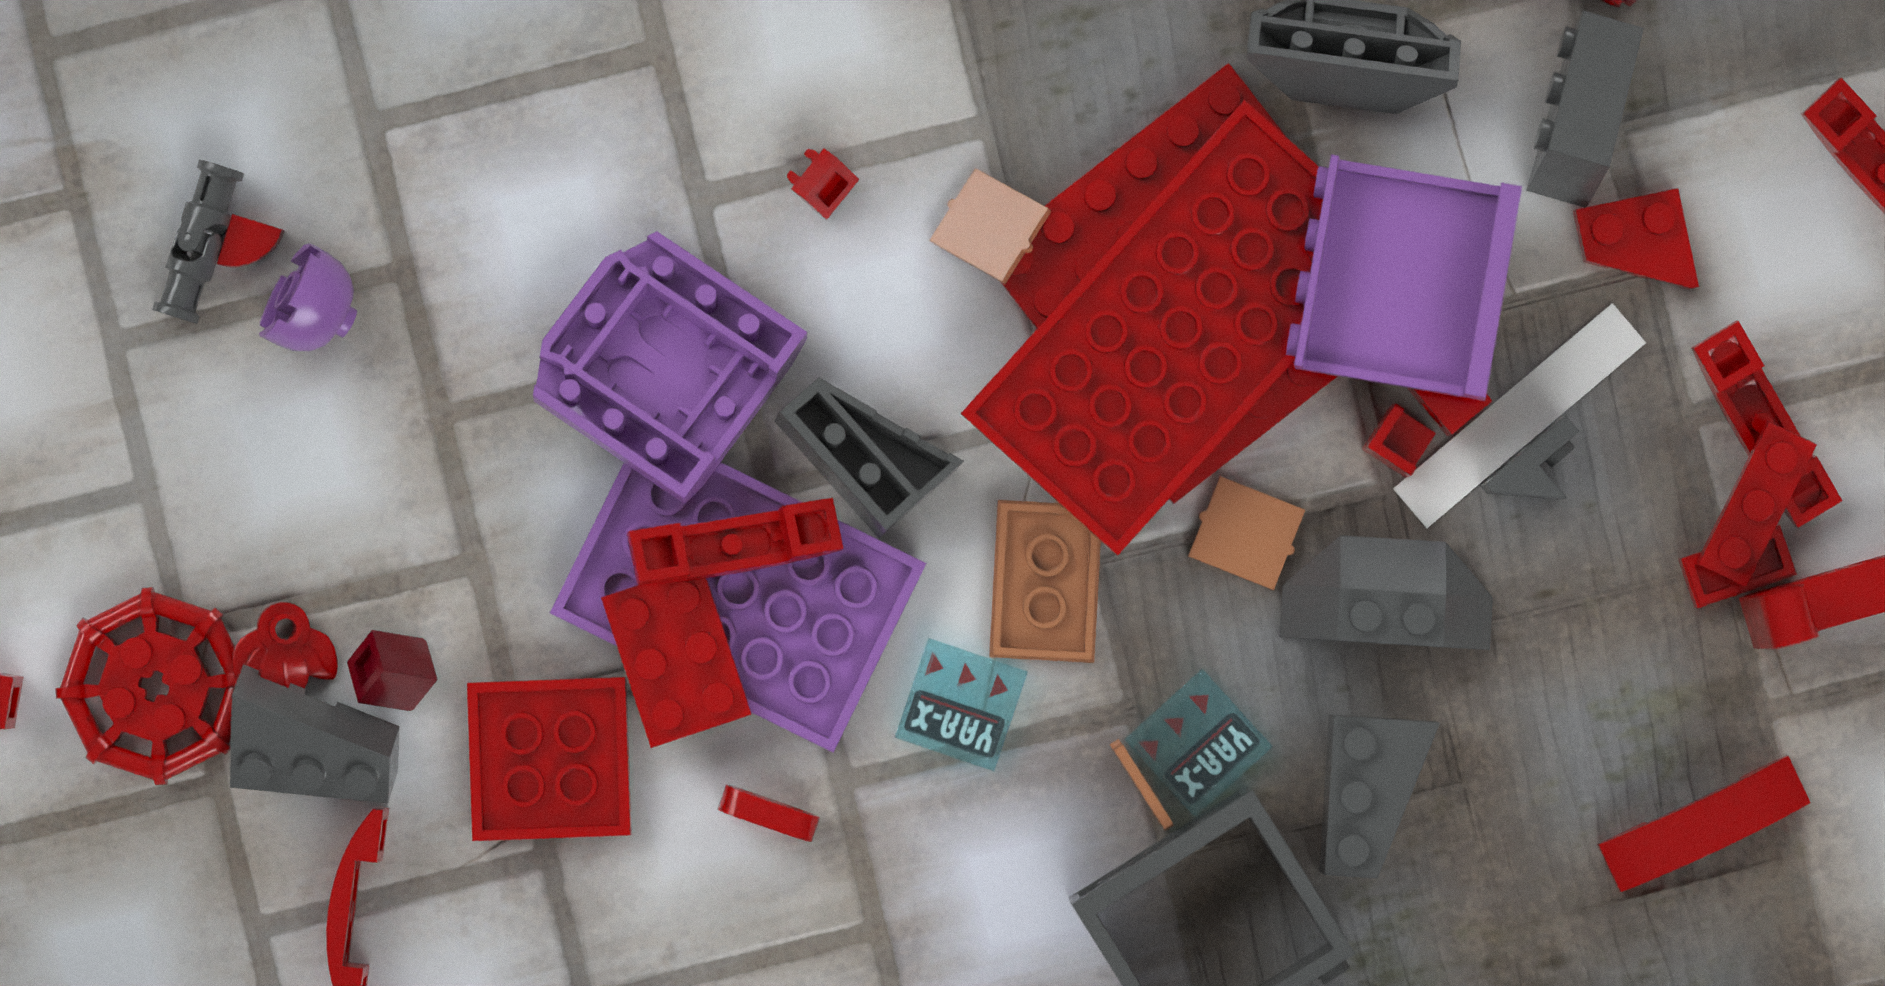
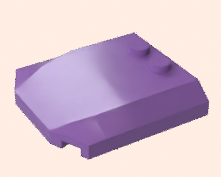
(664, 362)

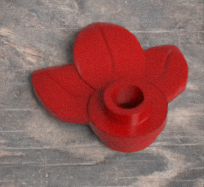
(286, 659)

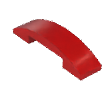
(1851, 137)
(1748, 401)
(735, 543)
(1704, 825)
(366, 846)

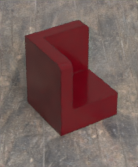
(392, 670)

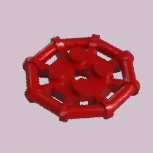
(126, 698)

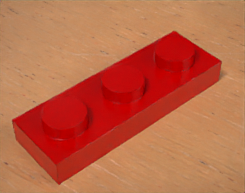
(1756, 503)

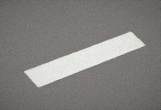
(1519, 415)

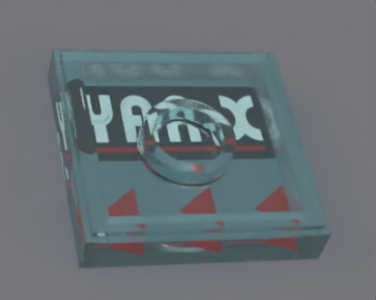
(961, 704)
(1198, 742)

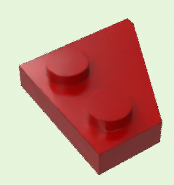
(1639, 237)

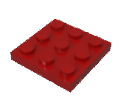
(549, 759)

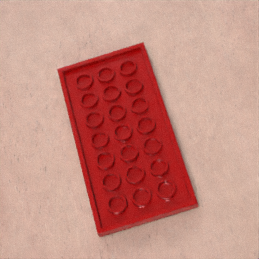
(1163, 335)

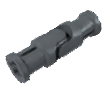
(201, 231)

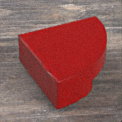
(247, 242)

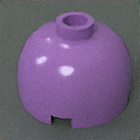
(309, 303)

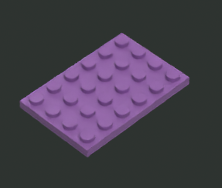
(796, 630)

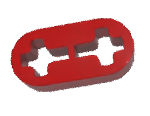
(768, 813)

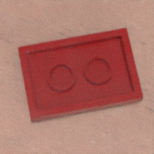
(676, 658)

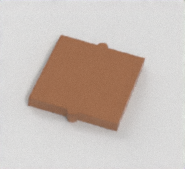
(990, 226)
(1246, 533)
(1141, 784)

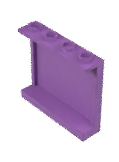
(1404, 278)

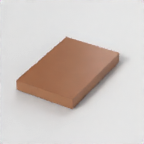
(1043, 584)

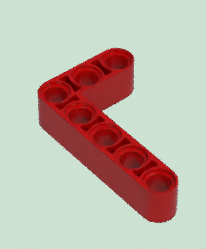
(1814, 603)

